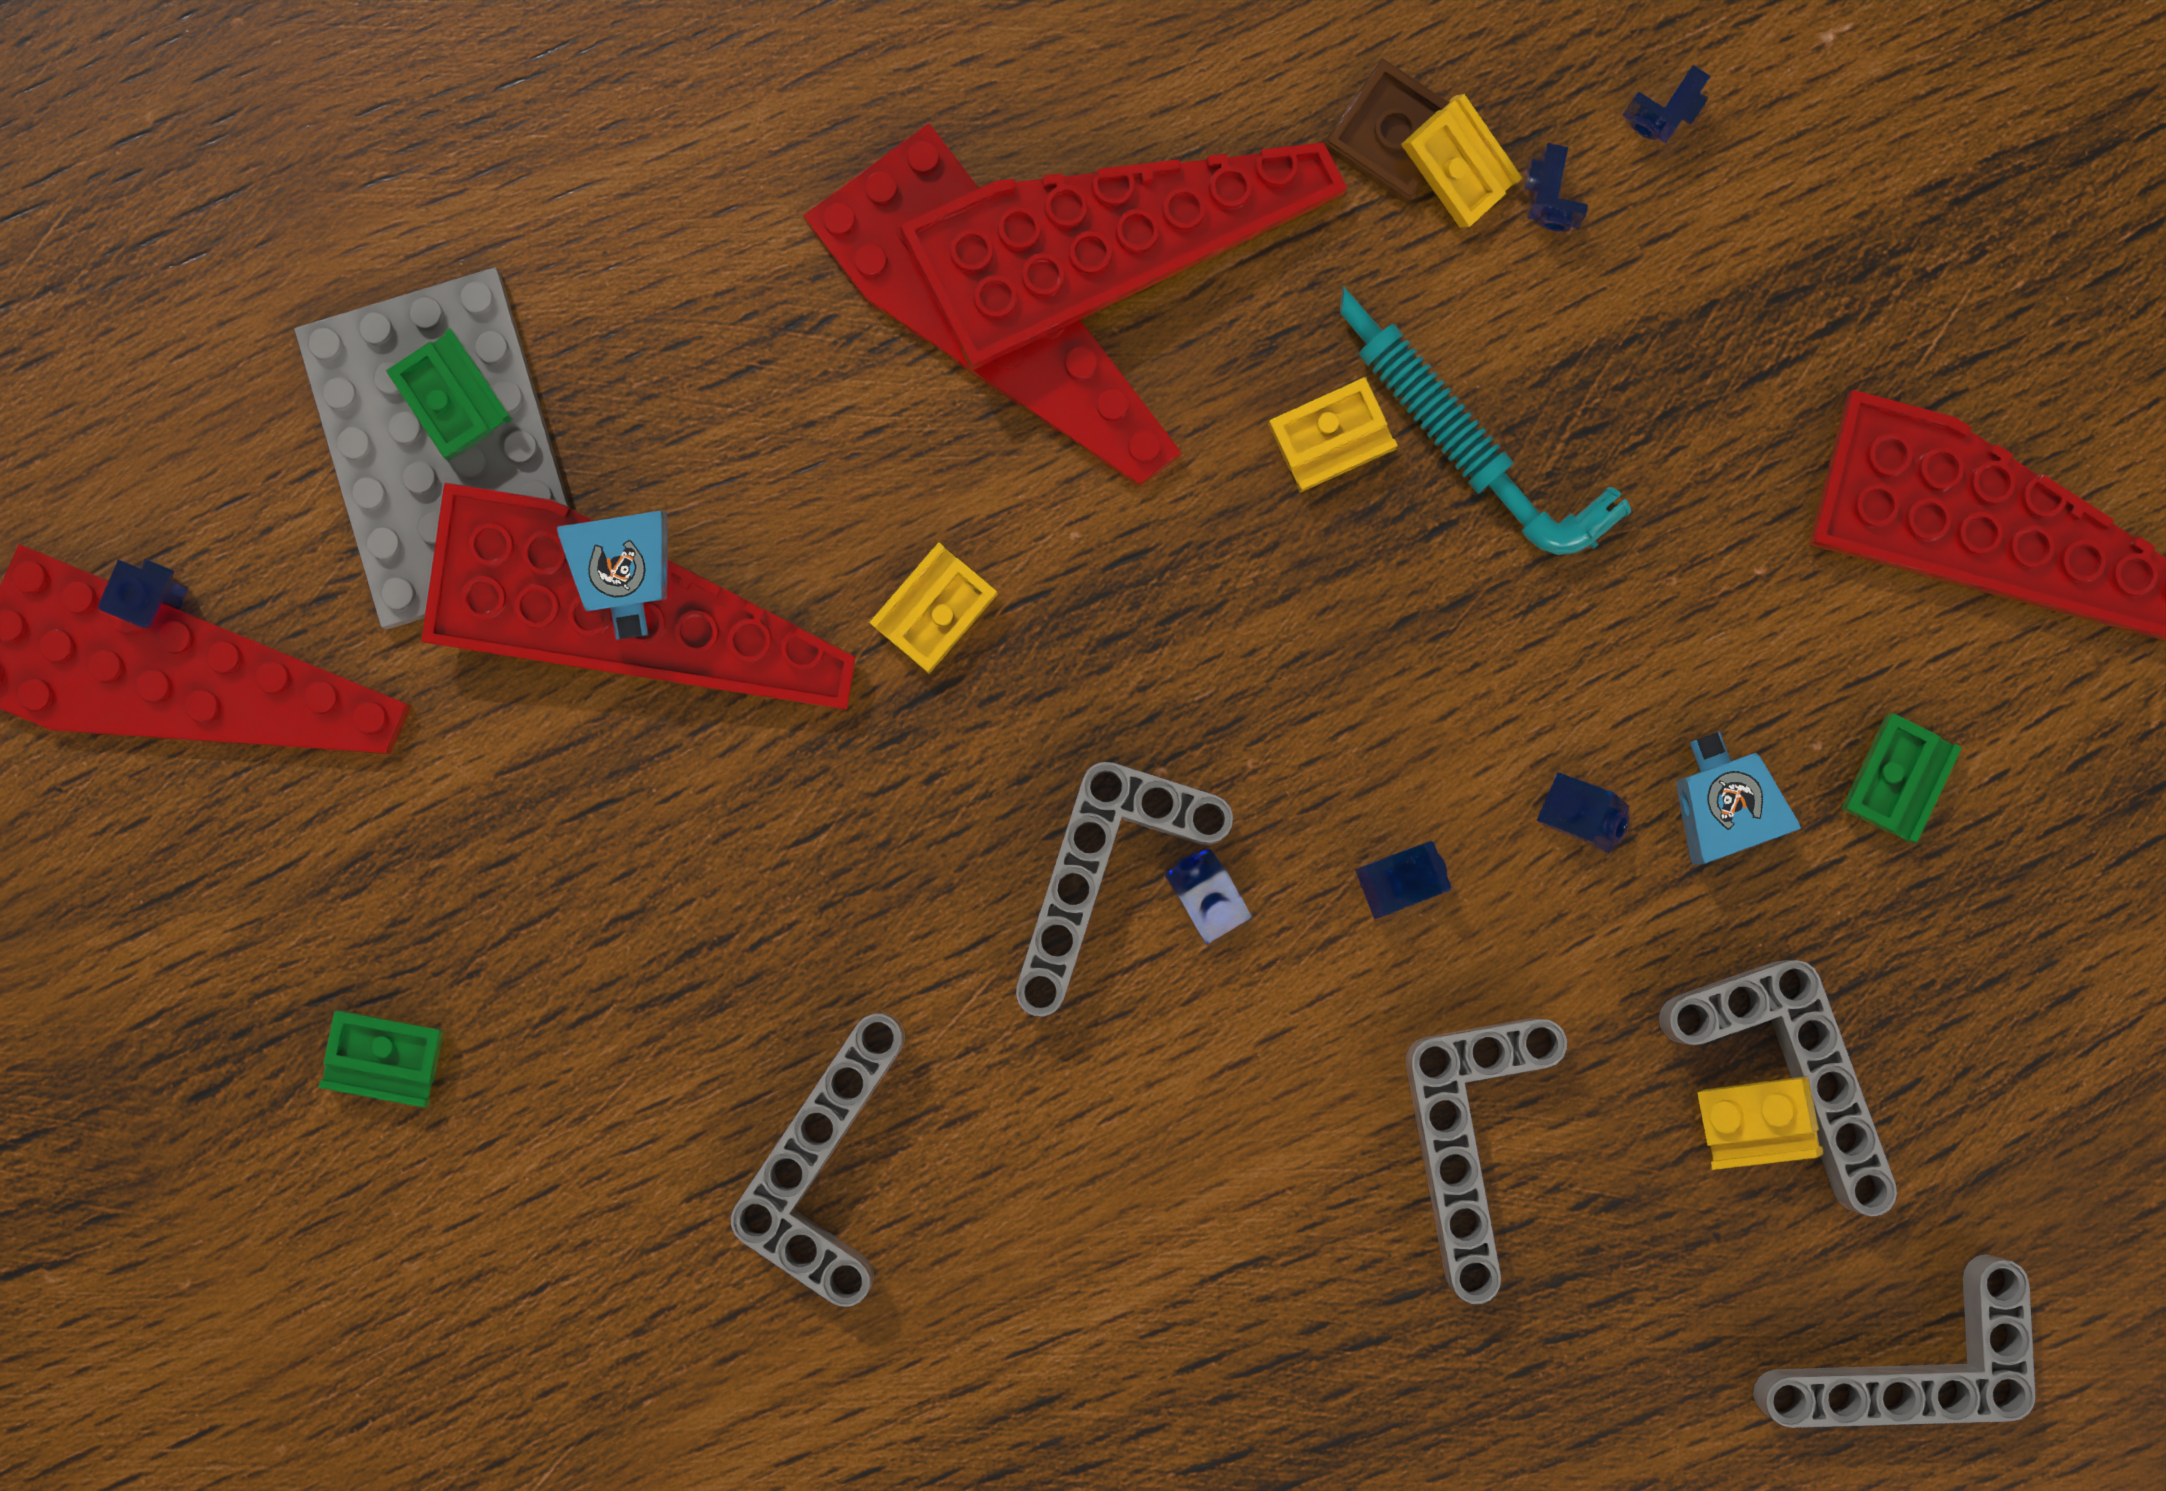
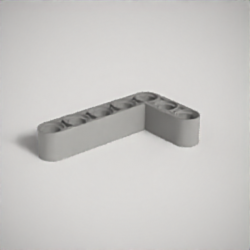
(1092, 866)
(1826, 1056)
(1460, 1137)
(812, 1157)
(1922, 1382)

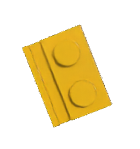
(1461, 161)
(1332, 434)
(933, 608)
(1760, 1123)

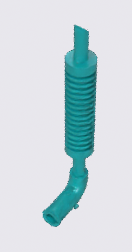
(1467, 442)

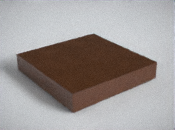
(1378, 123)

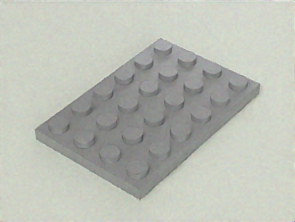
(382, 452)

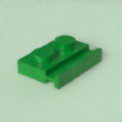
(449, 395)
(1901, 778)
(381, 1058)

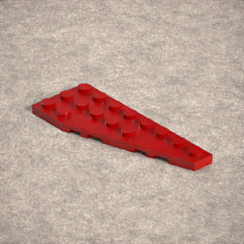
(1061, 247)
(1057, 377)
(1954, 508)
(510, 592)
(175, 681)

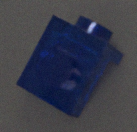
(1655, 121)
(1544, 181)
(138, 592)
(1585, 812)
(1403, 879)
(1208, 895)

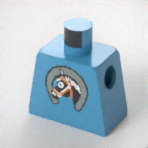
(619, 566)
(1730, 803)

